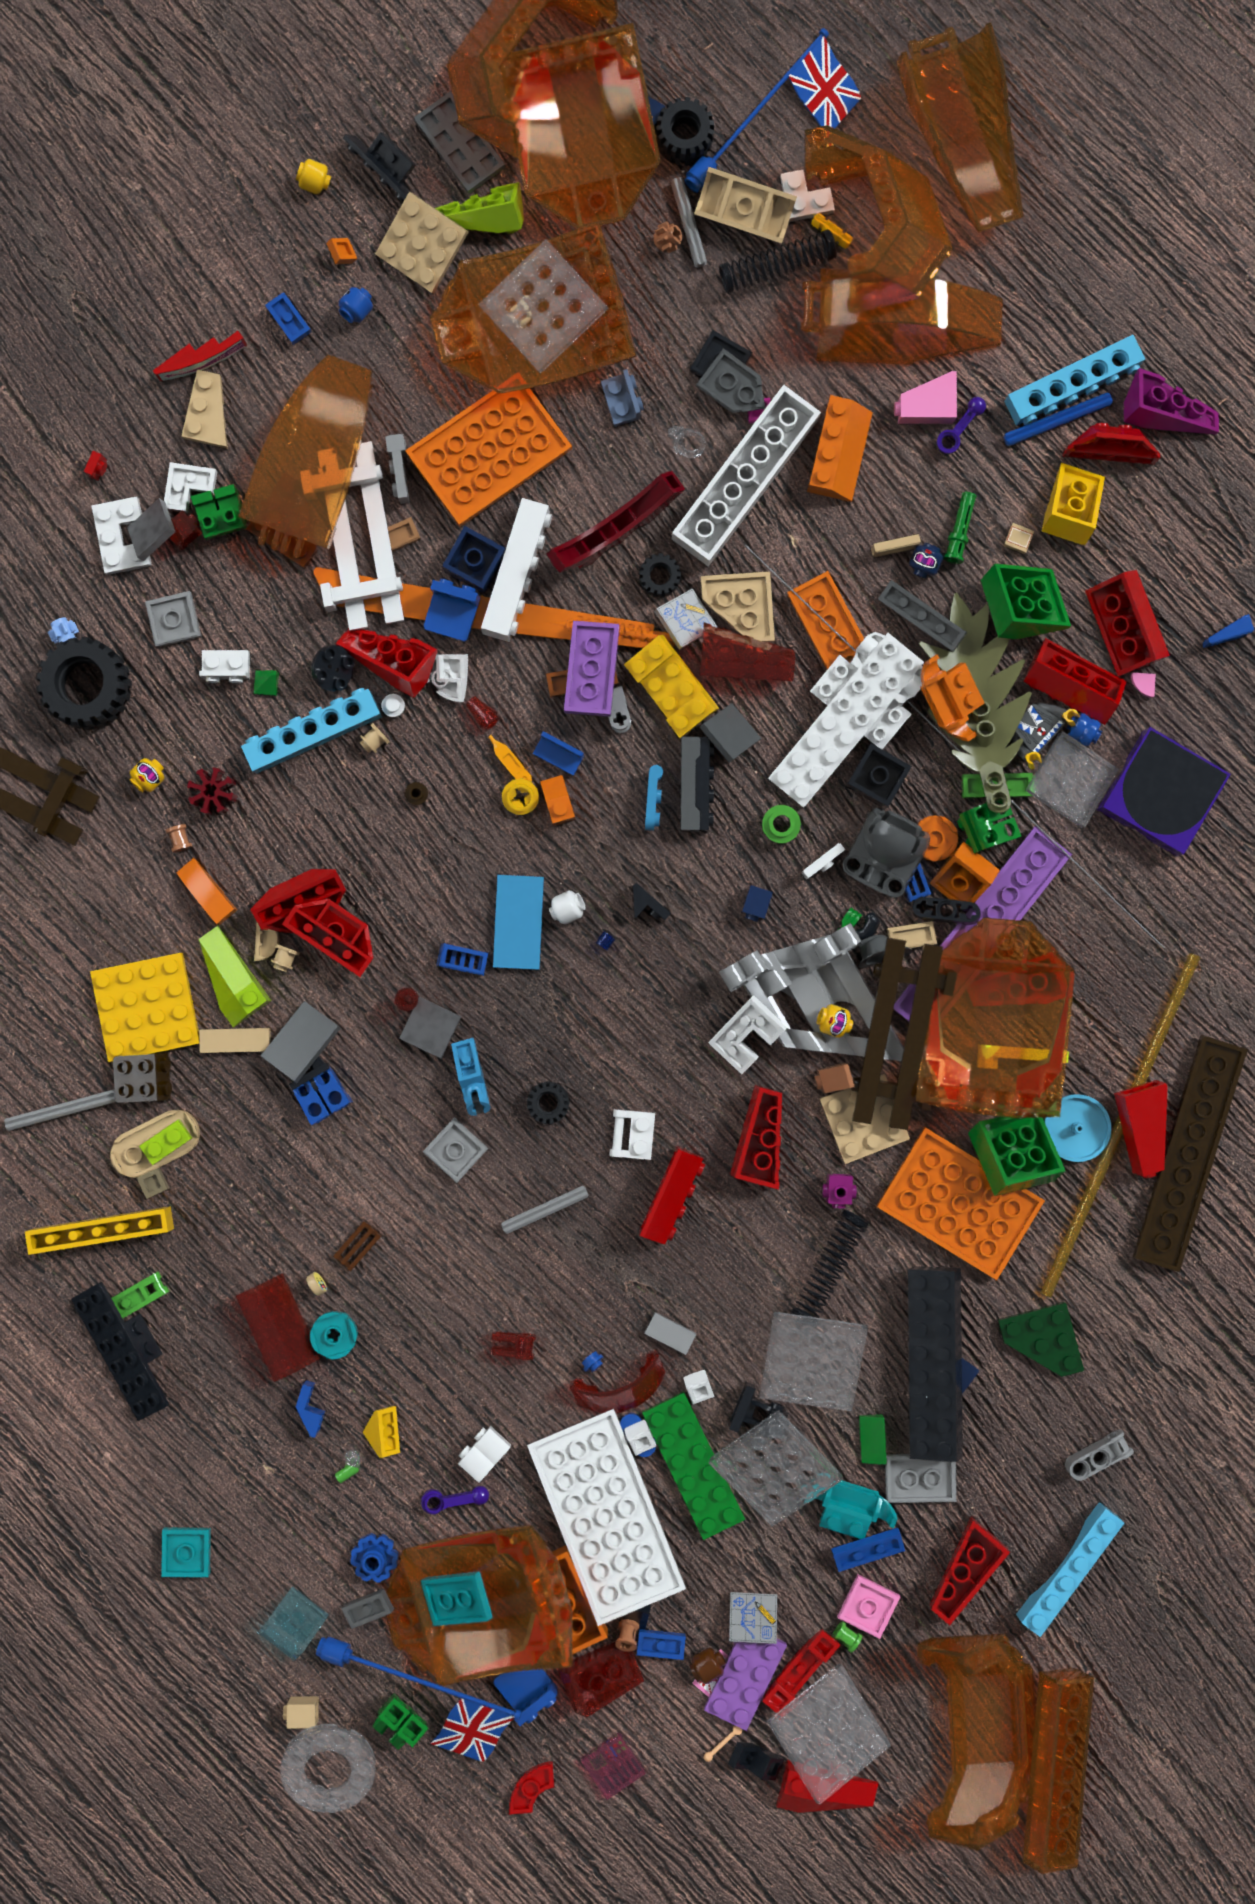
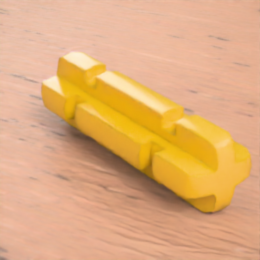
(844, 239)

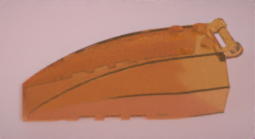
(966, 121)

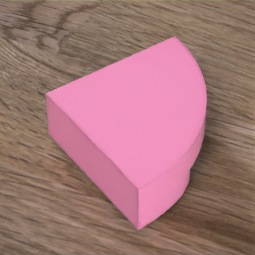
(1144, 683)

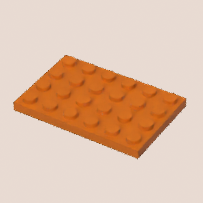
(488, 451)
(952, 1204)

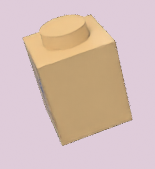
(301, 1712)

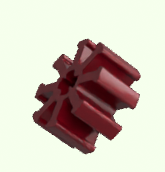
(204, 789)

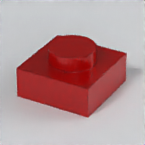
(96, 465)

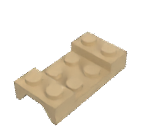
(745, 205)

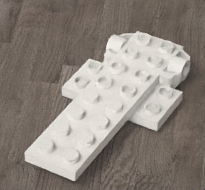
(860, 702)

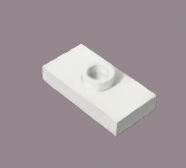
(823, 862)

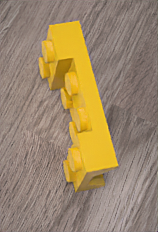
(671, 685)

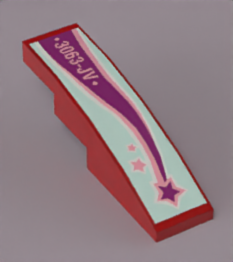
(189, 360)

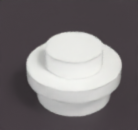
(393, 705)

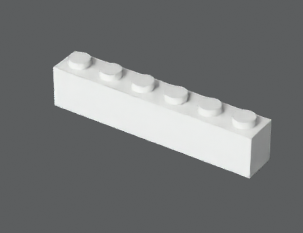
(516, 569)

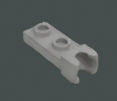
(396, 449)

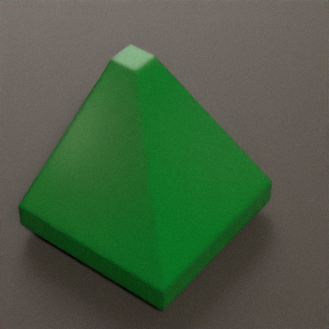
(266, 682)

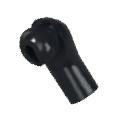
(871, 924)

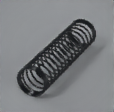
(829, 249)
(856, 1220)

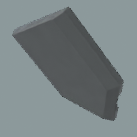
(732, 384)

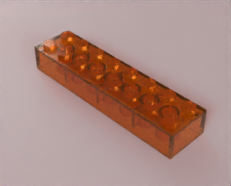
(1058, 1770)

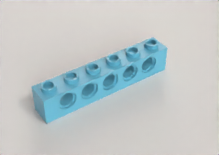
(1126, 351)
(255, 745)

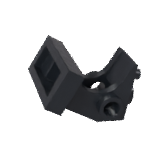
(746, 1406)

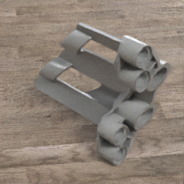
(814, 976)

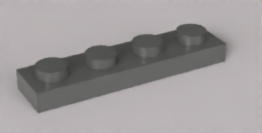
(922, 615)

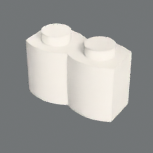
(484, 1453)

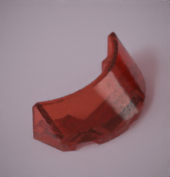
(626, 1396)

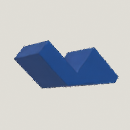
(311, 1416)

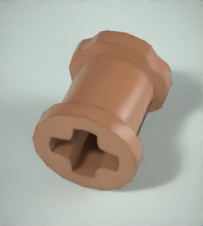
(178, 838)
(627, 1635)

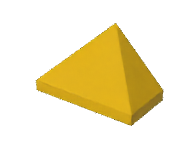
(383, 1432)

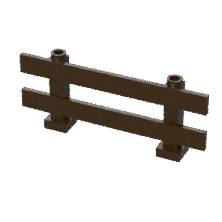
(61, 789)
(926, 980)

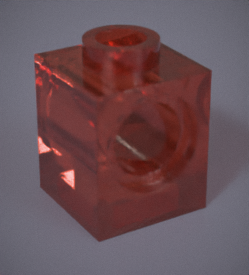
(186, 529)

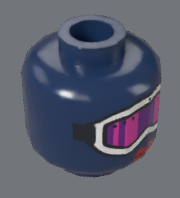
(926, 560)

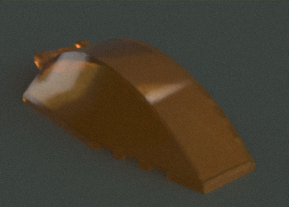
(939, 323)

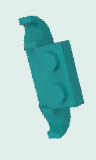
(852, 1508)

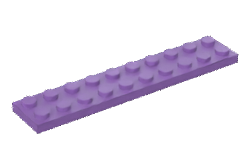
(1010, 894)

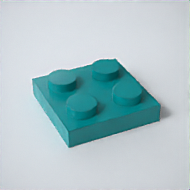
(186, 1552)

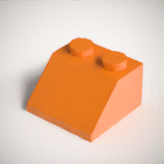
(964, 875)

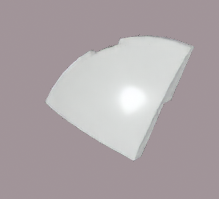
(450, 676)

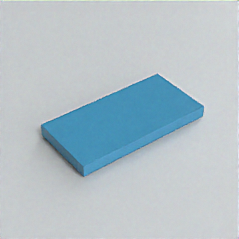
(518, 922)

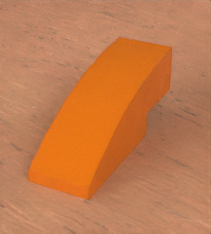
(206, 891)

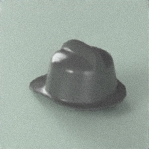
(873, 950)

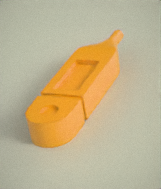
(509, 760)

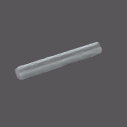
(688, 222)
(544, 1209)

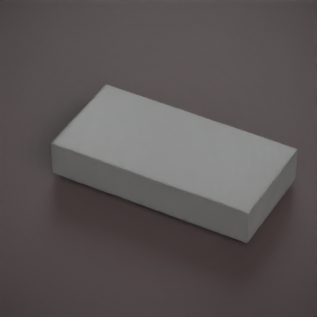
(670, 1333)

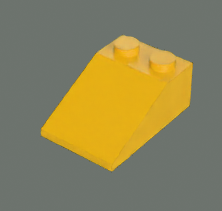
(1073, 504)

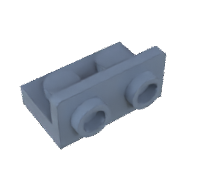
(621, 398)

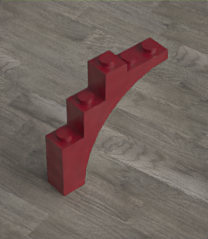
(618, 526)

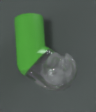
(351, 1466)

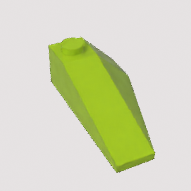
(491, 213)
(233, 982)

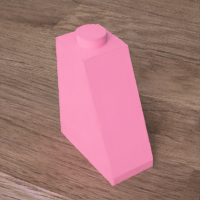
(930, 402)

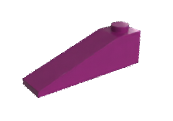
(1161, 407)

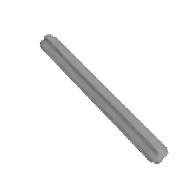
(60, 1110)

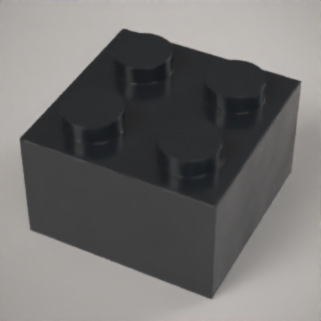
(878, 776)

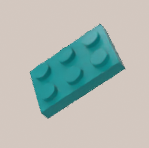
(456, 1599)

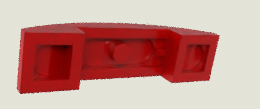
(800, 1669)

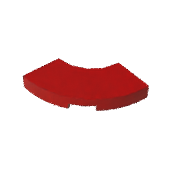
(530, 1786)

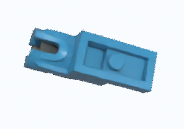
(471, 1076)

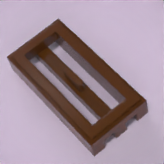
(344, 1260)

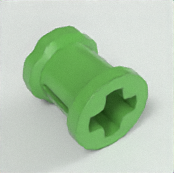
(846, 1636)

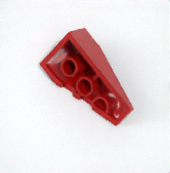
(395, 660)

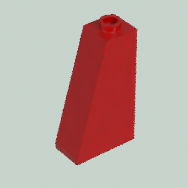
(1144, 1126)

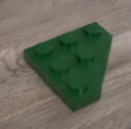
(1044, 1337)

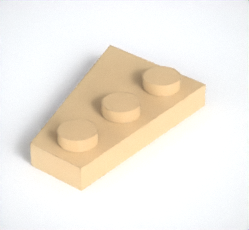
(205, 411)

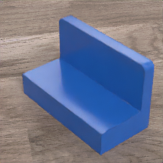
(558, 753)

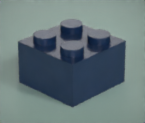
(474, 559)

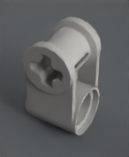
(619, 708)

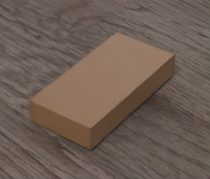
(402, 534)

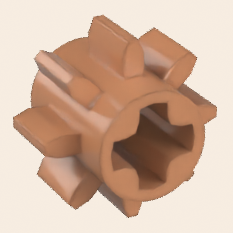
(667, 237)

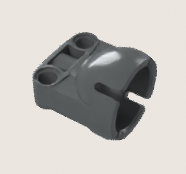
(887, 851)

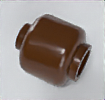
(707, 1665)

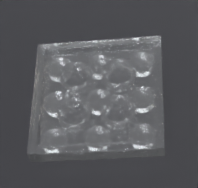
(1072, 779)

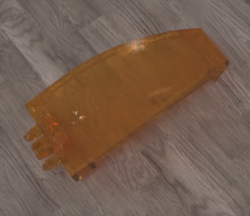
(310, 457)

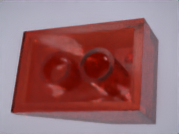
(600, 1678)

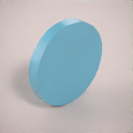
(1081, 1128)

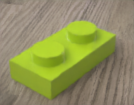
(166, 1142)

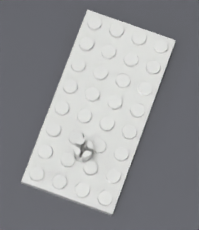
(606, 1517)

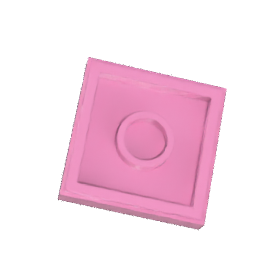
(868, 1606)

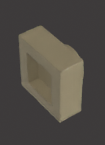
(153, 1183)

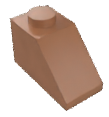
(834, 1078)

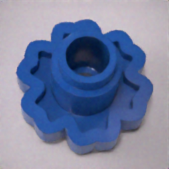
(379, 1548)

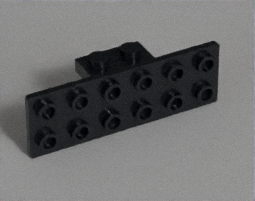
(124, 1348)

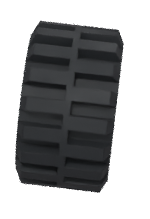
(685, 113)

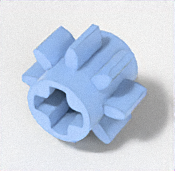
(62, 630)

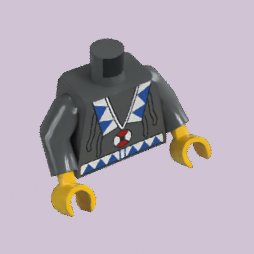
(1039, 727)

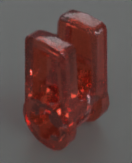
(519, 1339)

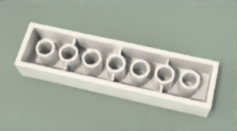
(745, 475)

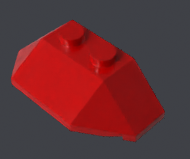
(1113, 444)
(307, 887)
(333, 933)

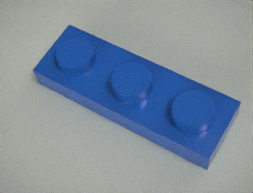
(868, 1549)

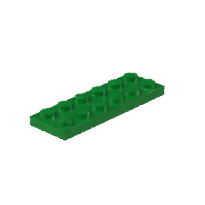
(688, 1459)

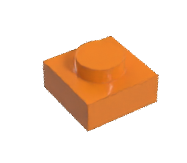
(341, 251)

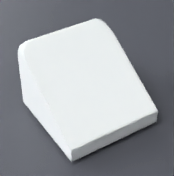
(698, 1386)
(640, 1437)

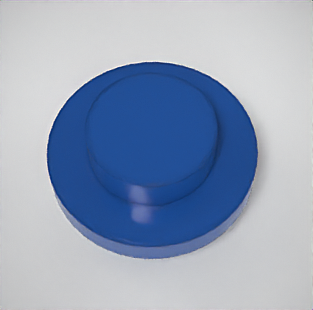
(592, 1362)

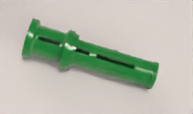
(958, 538)

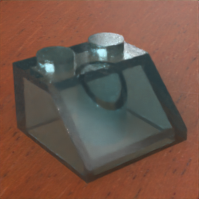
(293, 1623)

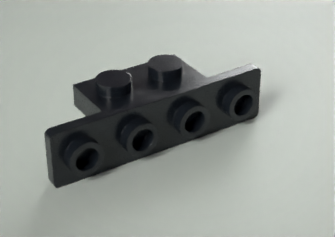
(386, 160)

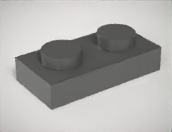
(367, 1608)

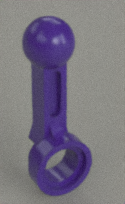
(976, 407)
(478, 1495)

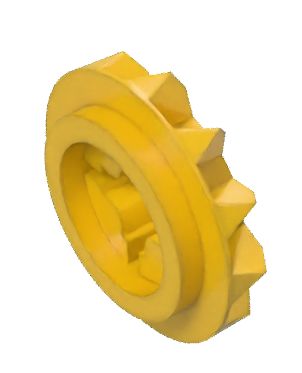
(516, 805)

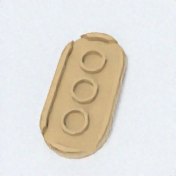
(129, 1158)

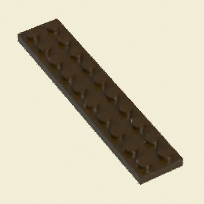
(1190, 1153)

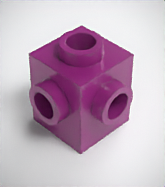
(837, 1181)

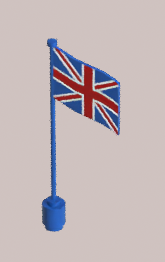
(821, 87)
(472, 1723)

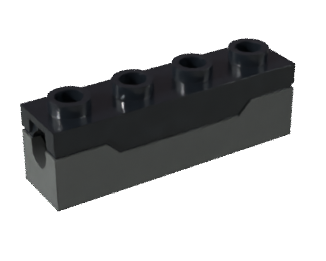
(695, 784)

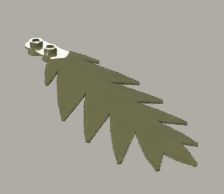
(992, 724)

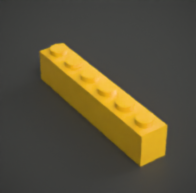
(99, 1230)

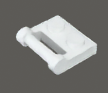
(640, 1134)

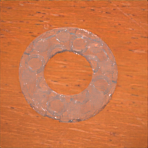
(328, 1738)

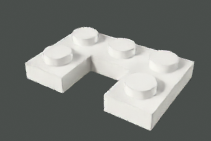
(108, 523)
(750, 1017)

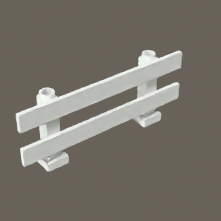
(387, 585)

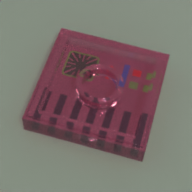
(613, 1765)

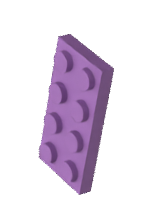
(591, 668)
(744, 1681)

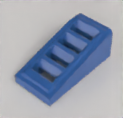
(1237, 629)
(460, 967)

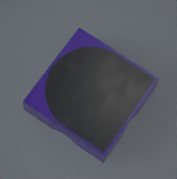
(1164, 791)

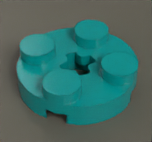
(327, 1346)

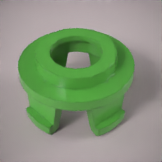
(772, 833)

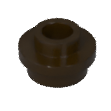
(423, 796)

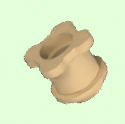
(373, 739)
(284, 958)

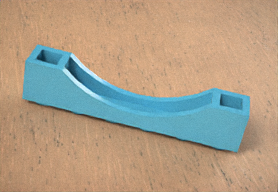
(1050, 1598)

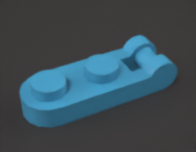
(653, 797)

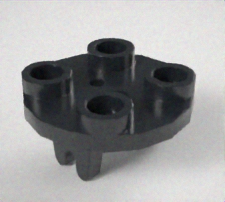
(335, 657)

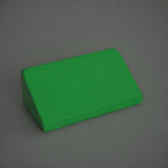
(872, 1439)

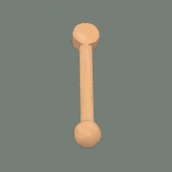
(709, 1755)

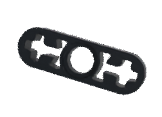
(964, 907)

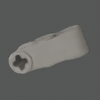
(1111, 1454)

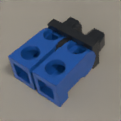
(320, 1082)

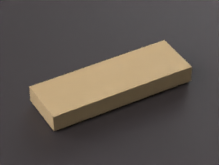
(234, 1040)

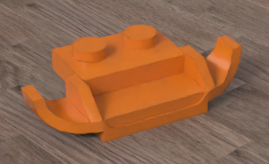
(951, 697)

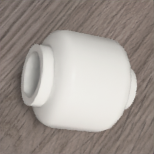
(567, 907)

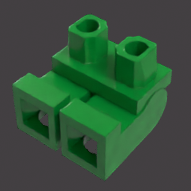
(217, 521)
(981, 830)
(403, 1719)

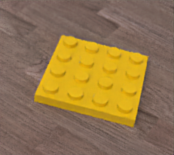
(145, 1006)

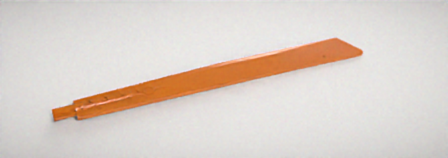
(534, 620)

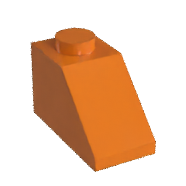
(557, 800)

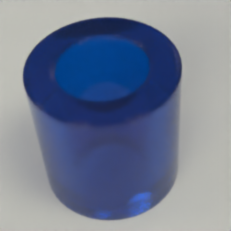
(605, 941)

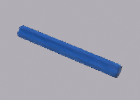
(1058, 419)

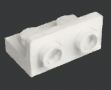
(225, 665)

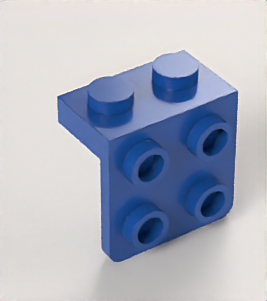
(451, 610)
(527, 1692)

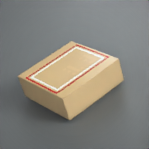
(1018, 538)

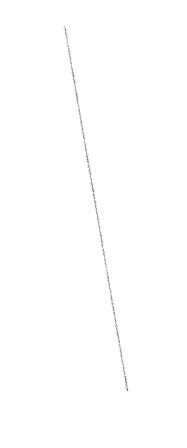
(953, 745)

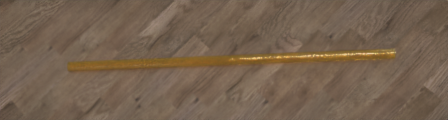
(1117, 1132)

